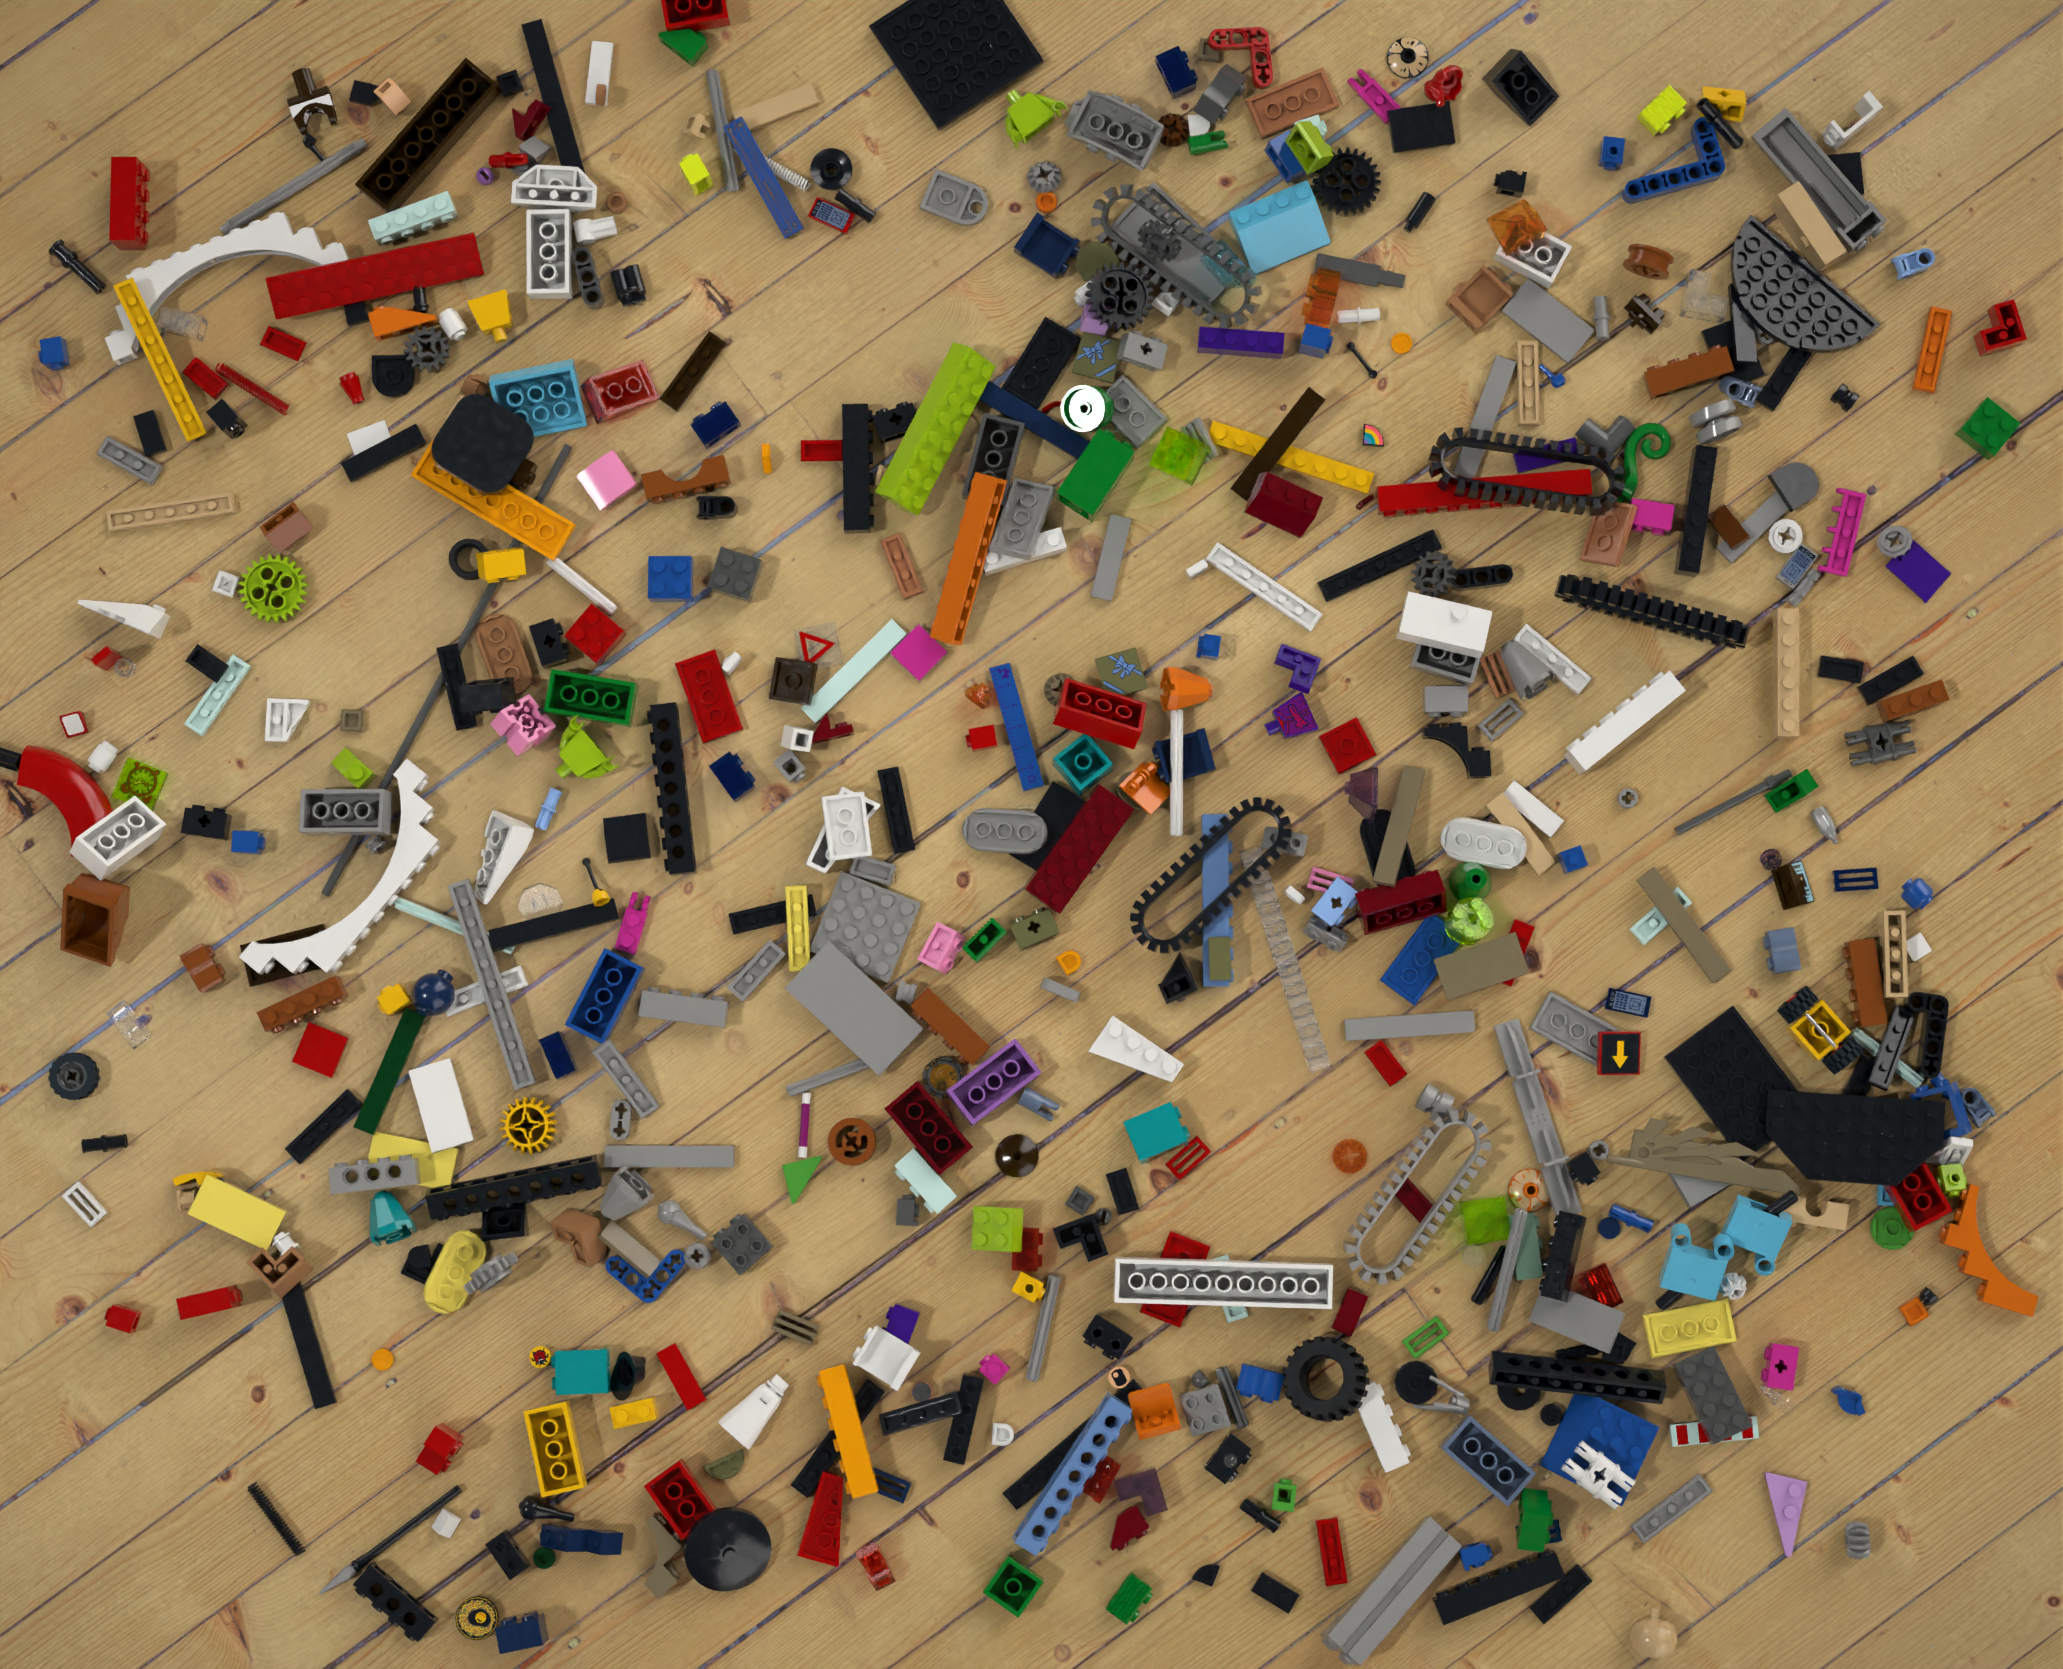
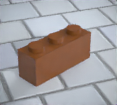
(1912, 701)

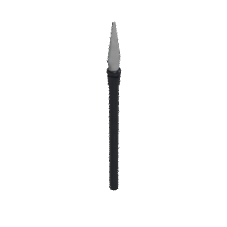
(355, 1566)

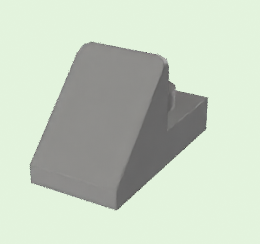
(535, 150)

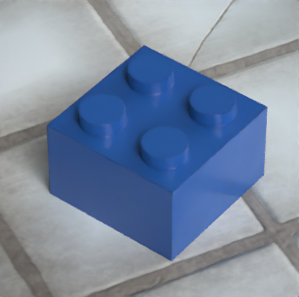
(670, 578)

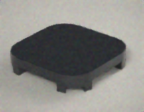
(482, 444)

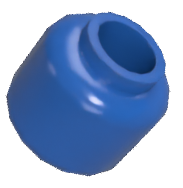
(1917, 893)

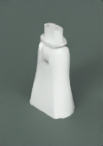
(751, 1414)

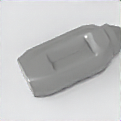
(1824, 823)

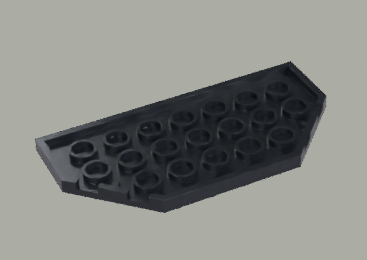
(1854, 1135)

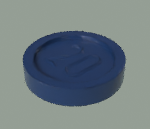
(1609, 1228)

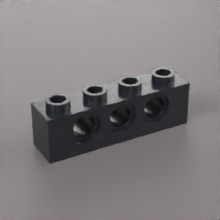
(963, 1424)
(407, 1603)

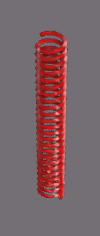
(252, 387)

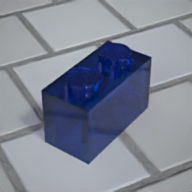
(1176, 72)
(715, 424)
(732, 776)
(558, 1055)

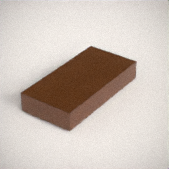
(1728, 527)

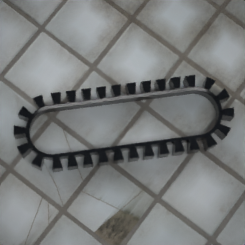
(1608, 498)
(1652, 611)

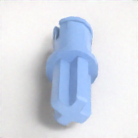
(548, 809)

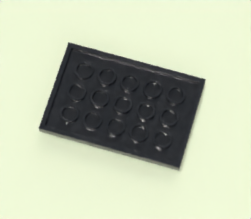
(1730, 1077)

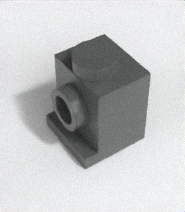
(907, 1211)

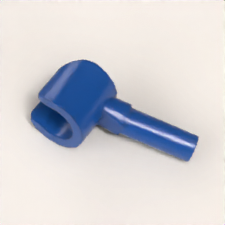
(1557, 380)

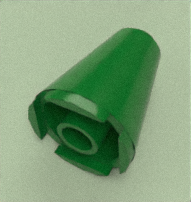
(1462, 884)

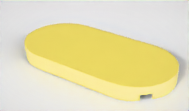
(457, 1260)

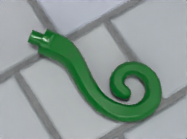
(1630, 465)

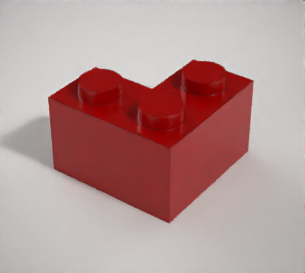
(2005, 331)
(439, 1448)

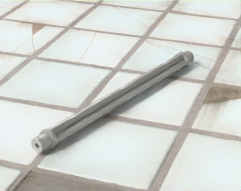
(293, 186)

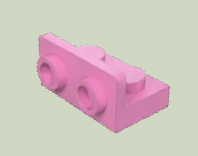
(941, 948)

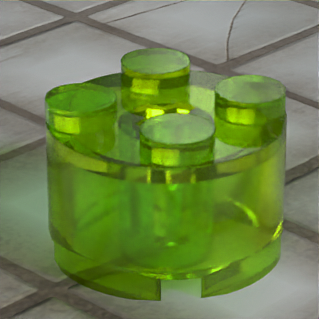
(1469, 910)

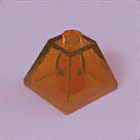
(1517, 226)

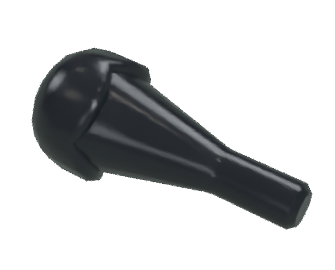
(533, 1508)

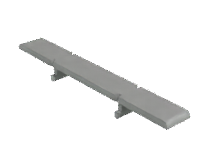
(1537, 1117)

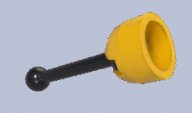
(599, 895)

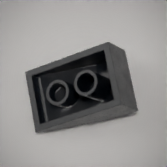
(1520, 86)

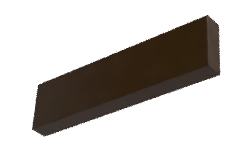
(693, 371)

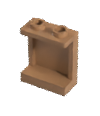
(1480, 298)

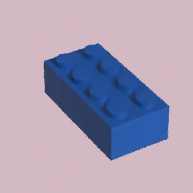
(605, 996)

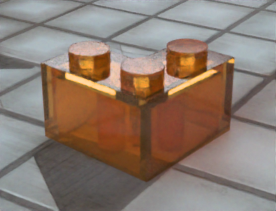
(1322, 295)

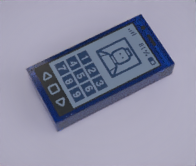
(1627, 1002)

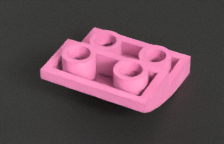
(606, 480)

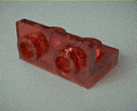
(1102, 1479)

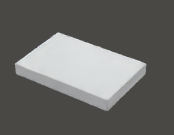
(846, 826)

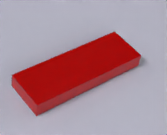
(681, 1376)
(1331, 1551)

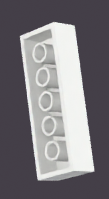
(1619, 726)

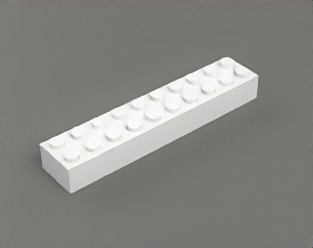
(1223, 1282)

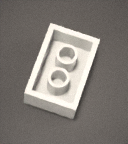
(1538, 260)

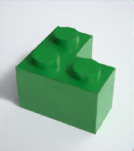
(1534, 1520)

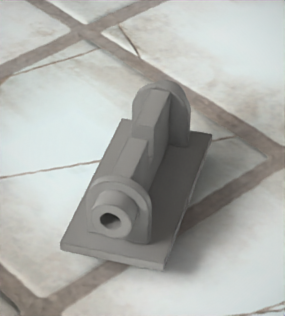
(1316, 930)

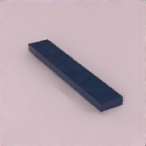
(1034, 420)

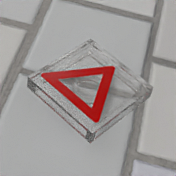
(819, 645)

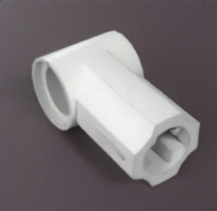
(589, 230)

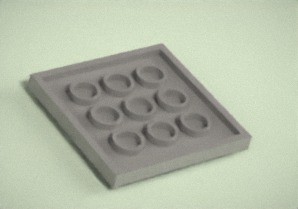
(866, 925)

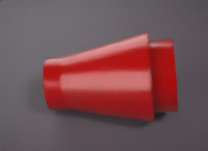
(351, 385)

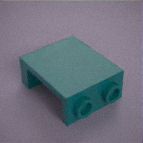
(1156, 1131)
(581, 1371)

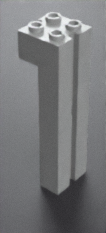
(1835, 197)
(1390, 1593)

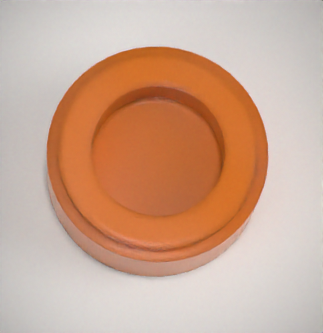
(1046, 202)

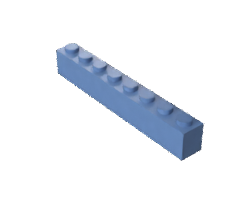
(1214, 881)

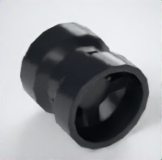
(1844, 397)

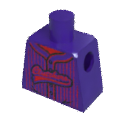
(1292, 718)

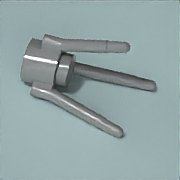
(1455, 1405)

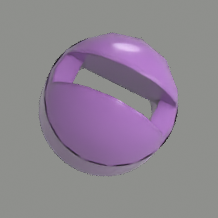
(481, 179)

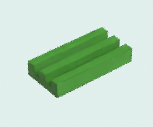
(1439, 1326)

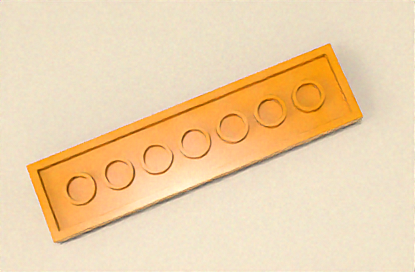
(508, 511)

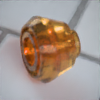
(979, 695)

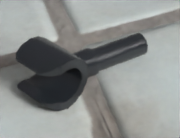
(309, 142)

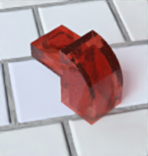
(875, 1566)

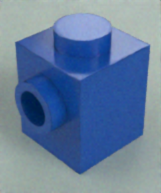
(1611, 153)
(54, 353)

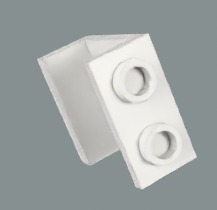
(1867, 108)
(885, 1356)

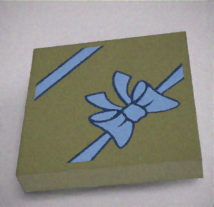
(1097, 358)
(1121, 672)

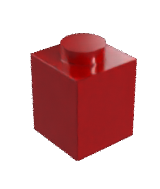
(981, 738)
(122, 1318)

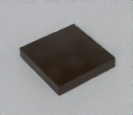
(793, 681)

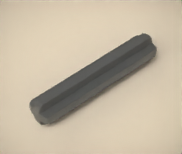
(1232, 1397)

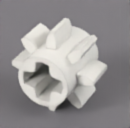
(1733, 1286)

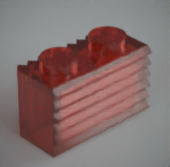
(1600, 1285)

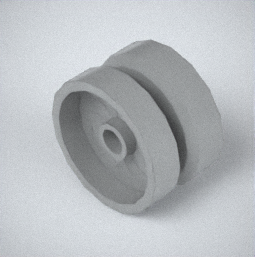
(1715, 421)

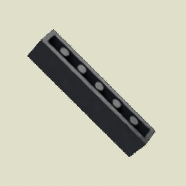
(856, 468)
(1695, 510)
(1498, 1587)

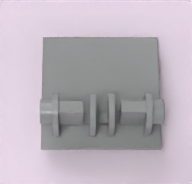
(1205, 1410)

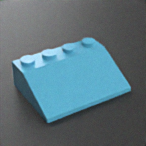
(1279, 227)
(542, 396)

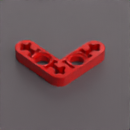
(1253, 46)

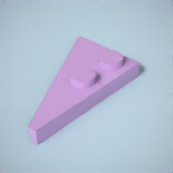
(1787, 1502)

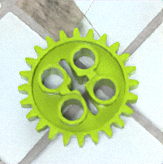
(291, 596)

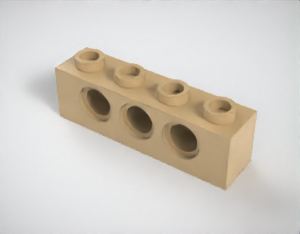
(1893, 953)

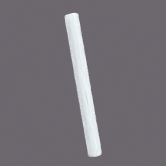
(1176, 773)

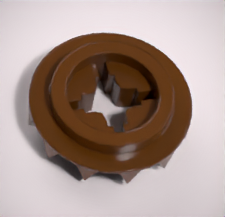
(1175, 138)

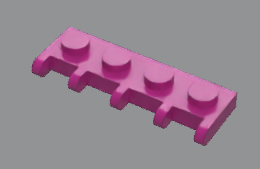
(1844, 532)

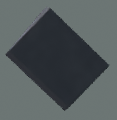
(505, 1222)

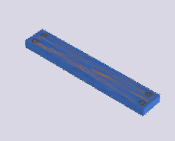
(763, 177)

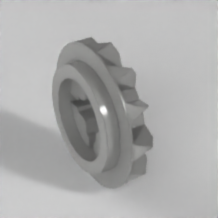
(1040, 184)
(1893, 533)

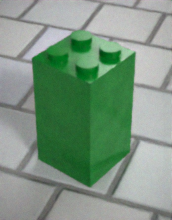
(1096, 474)

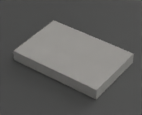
(1133, 413)

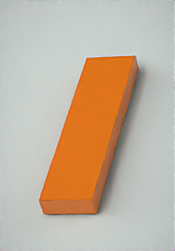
(1932, 350)

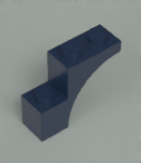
(581, 1540)

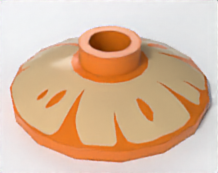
(1518, 1190)

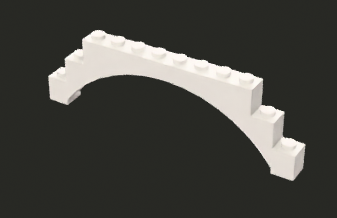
(263, 237)
(333, 944)

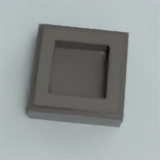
(1079, 1200)

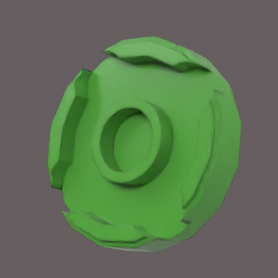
(1885, 1224)

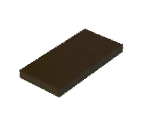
(279, 971)

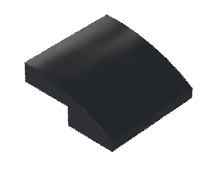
(626, 838)

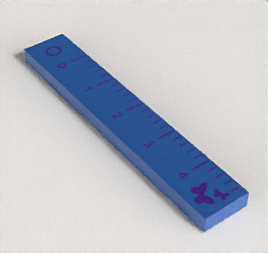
(1016, 727)

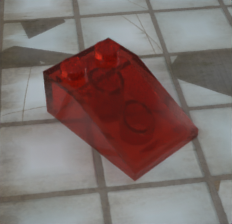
(619, 391)

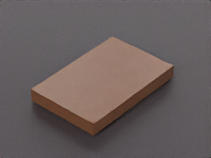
(1608, 535)

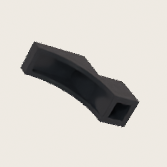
(1455, 736)

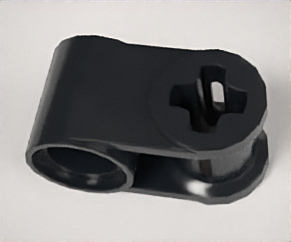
(711, 507)

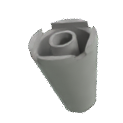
(1525, 670)

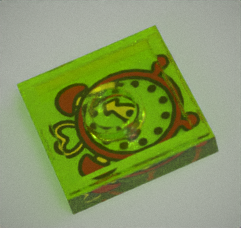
(140, 781)

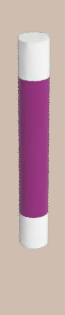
(804, 1125)

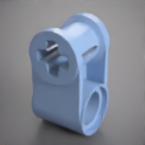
(1909, 264)

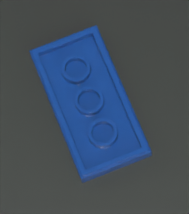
(1414, 965)

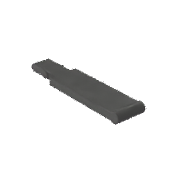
(1359, 272)

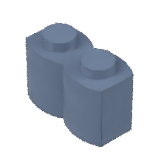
(1781, 950)

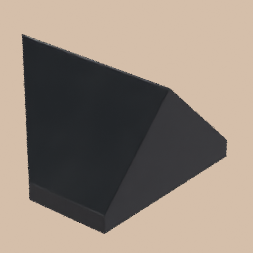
(1177, 981)

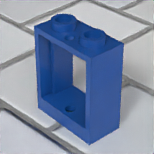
(1957, 1104)

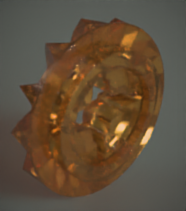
(1341, 1150)

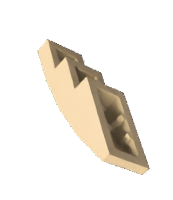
(1508, 815)

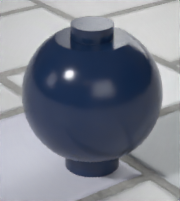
(433, 993)

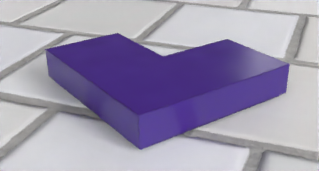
(1302, 664)

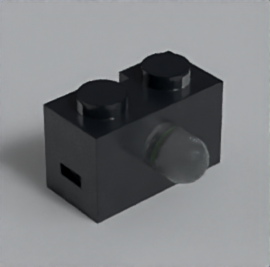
(1227, 1458)

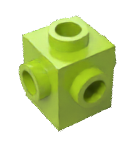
(1950, 1179)

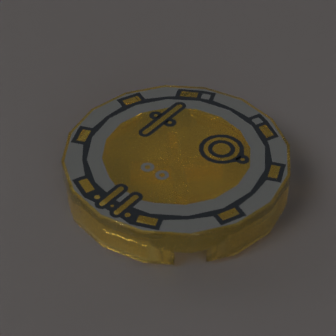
(941, 1075)

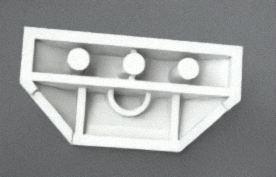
(554, 188)

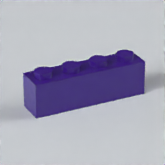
(1240, 342)

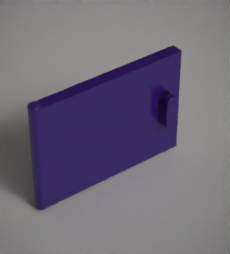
(1918, 571)

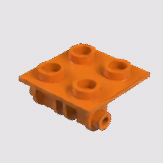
(1146, 787)

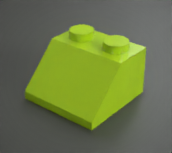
(1309, 146)

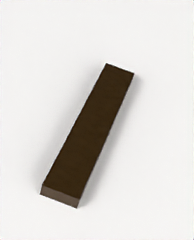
(1278, 442)

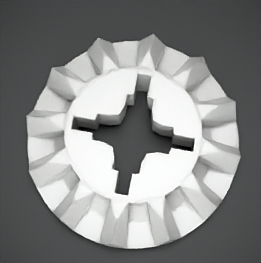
(1794, 532)

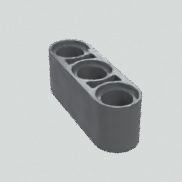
(583, 269)

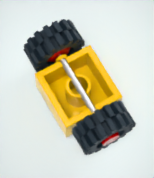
(1819, 1030)

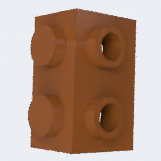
(286, 527)

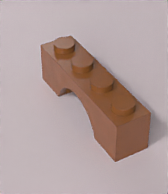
(712, 474)

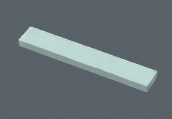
(854, 671)

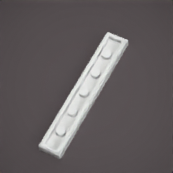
(1263, 587)

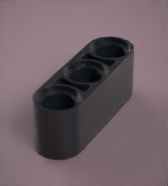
(1491, 577)

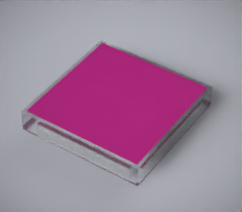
(918, 653)

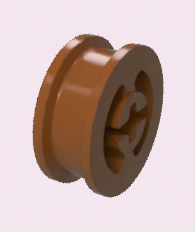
(1648, 261)
(840, 1153)

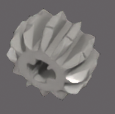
(1857, 1540)

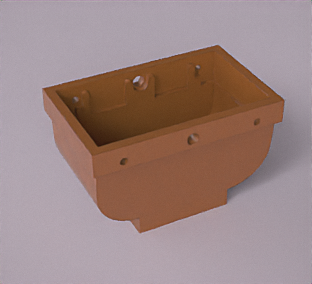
(94, 918)

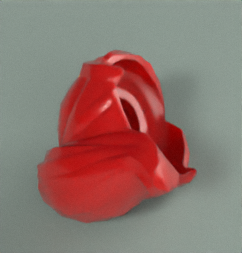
(1444, 85)

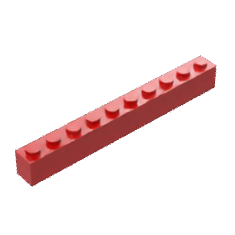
(1430, 498)

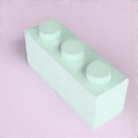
(924, 1181)

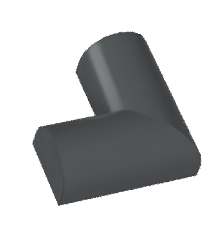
(1606, 440)

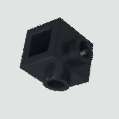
(1583, 1169)

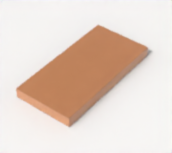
(1291, 102)

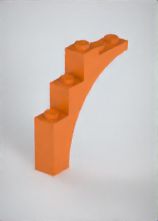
(1975, 1262)

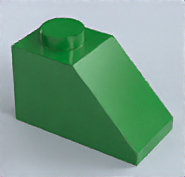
(685, 44)
(1791, 790)

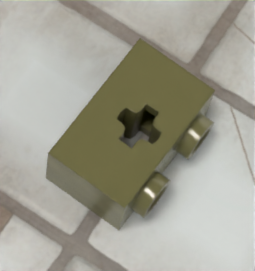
(1028, 938)

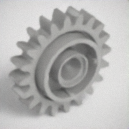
(491, 1273)

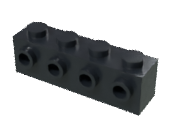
(1563, 1256)

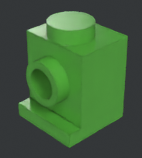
(1288, 1502)

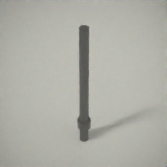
(1769, 783)

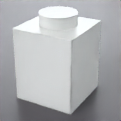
(797, 738)

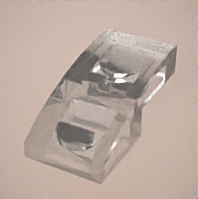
(128, 1024)

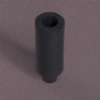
(1419, 211)

